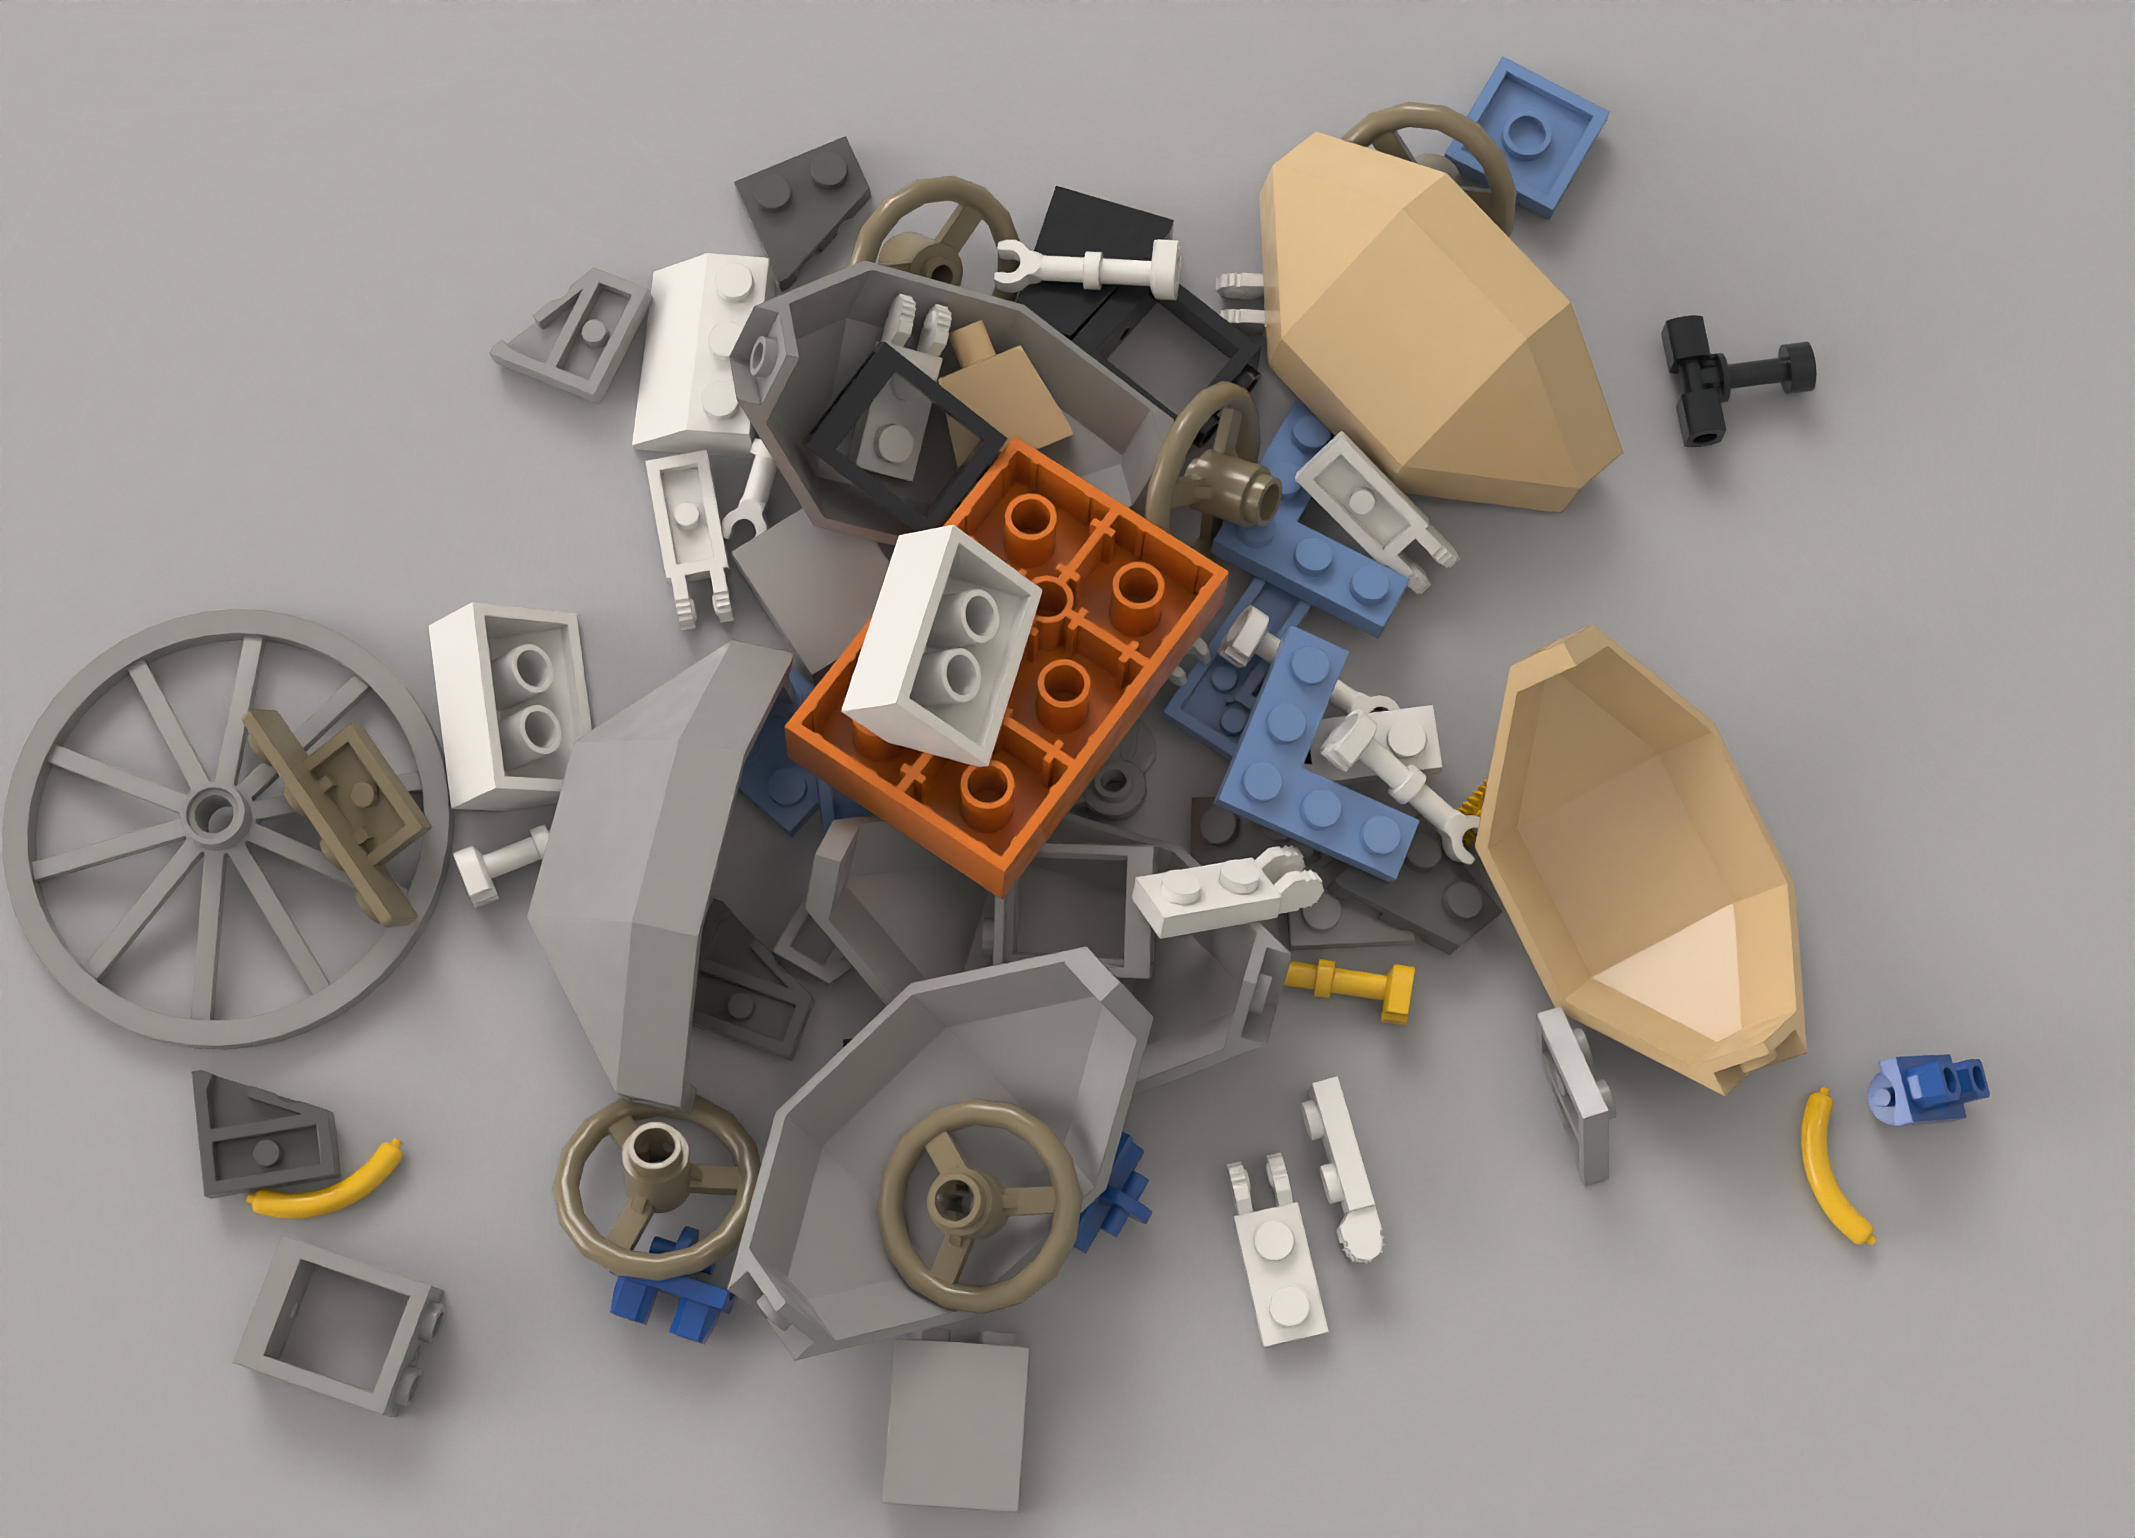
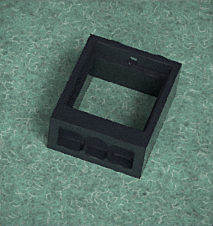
(1132, 303)
(857, 397)

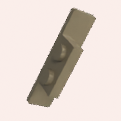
(352, 804)

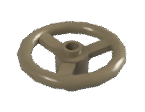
(1381, 131)
(938, 256)
(1225, 479)
(656, 1181)
(993, 1204)

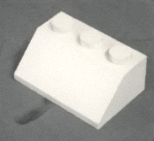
(686, 368)
(943, 647)
(508, 703)

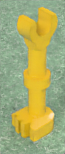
(1327, 979)

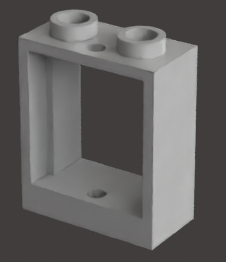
(1001, 932)
(279, 1305)

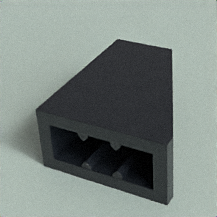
(1084, 224)

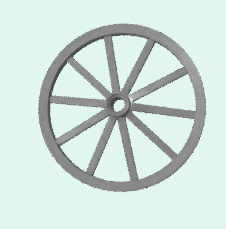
(45, 749)

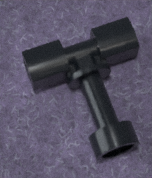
(1709, 378)

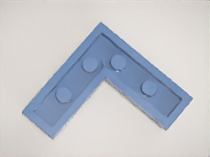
(1302, 558)
(1220, 695)
(1274, 789)

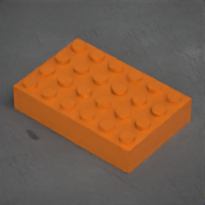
(1105, 638)

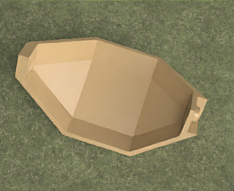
(1426, 332)
(1640, 866)

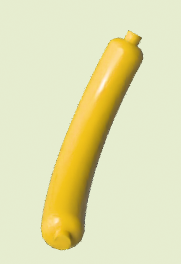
(1820, 1173)
(331, 1198)

